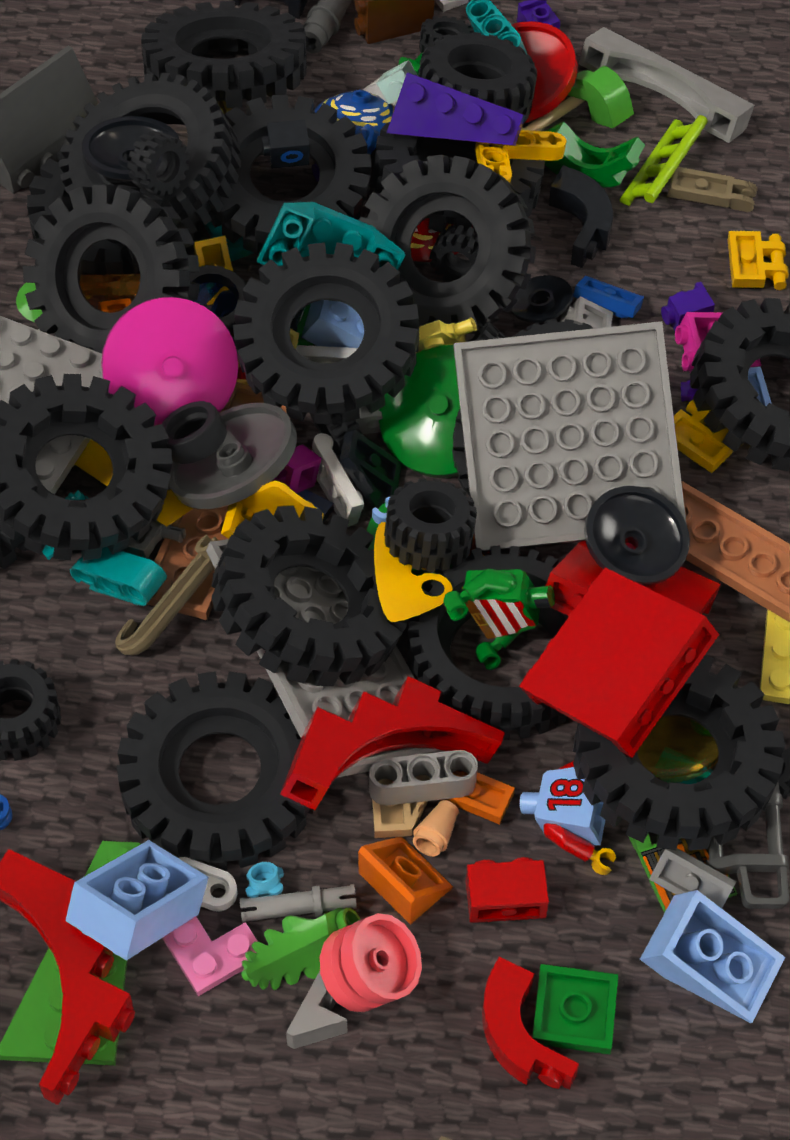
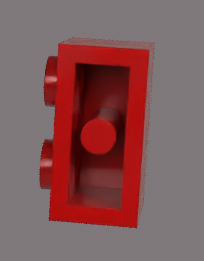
(506, 890)

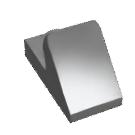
(313, 1020)

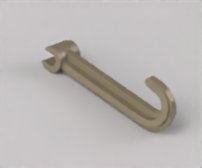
(168, 605)

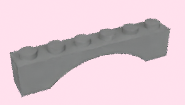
(725, 111)

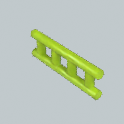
(663, 171)

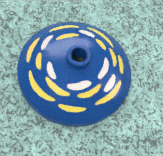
(361, 108)

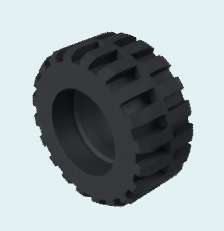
(483, 69)

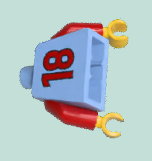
(568, 816)

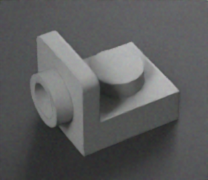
(588, 312)

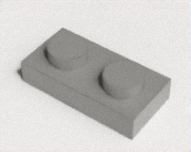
(684, 873)

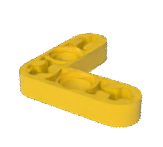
(533, 146)

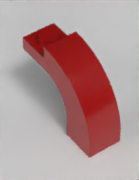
(506, 1035)

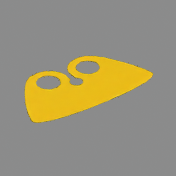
(398, 588)

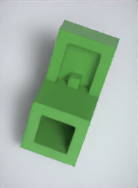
(605, 94)

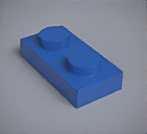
(619, 301)

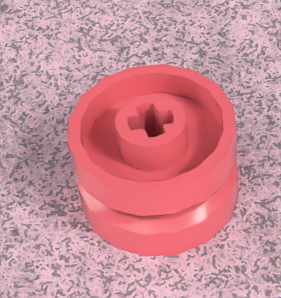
(370, 963)

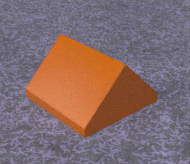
(402, 876)

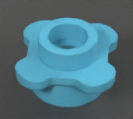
(264, 880)

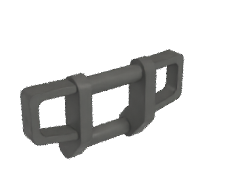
(772, 862)

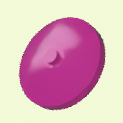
(171, 356)

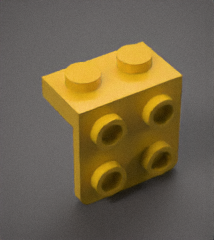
(267, 497)

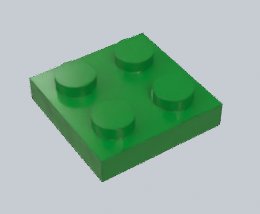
(575, 1009)

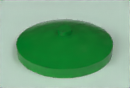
(423, 415)

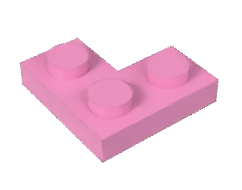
(208, 961)

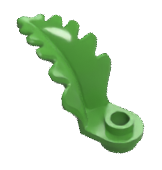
(294, 950)

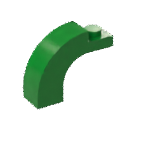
(603, 165)

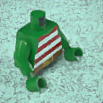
(502, 606)

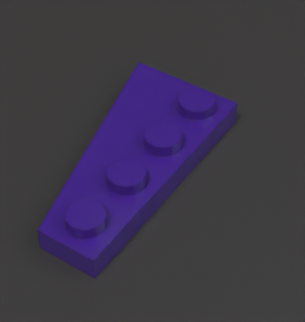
(446, 113)

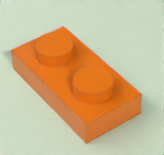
(487, 800)

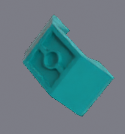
(312, 223)

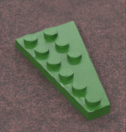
(38, 1017)

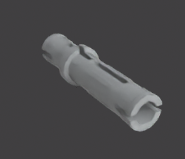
(298, 903)

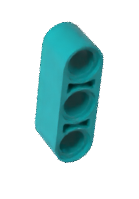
(489, 20)
(121, 576)

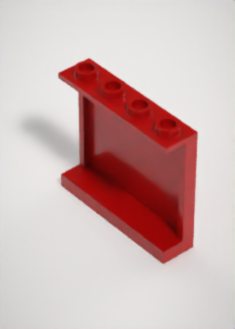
(579, 569)
(620, 659)

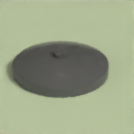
(253, 454)

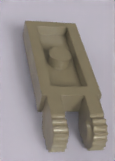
(712, 189)

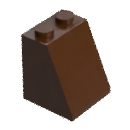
(391, 18)

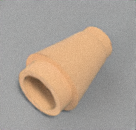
(436, 829)

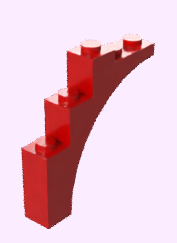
(378, 726)
(88, 1003)

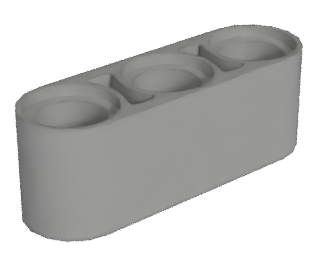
(437, 766)

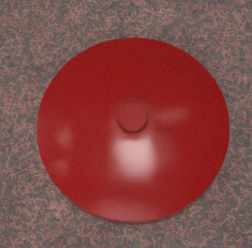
(554, 63)

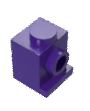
(537, 12)
(690, 301)

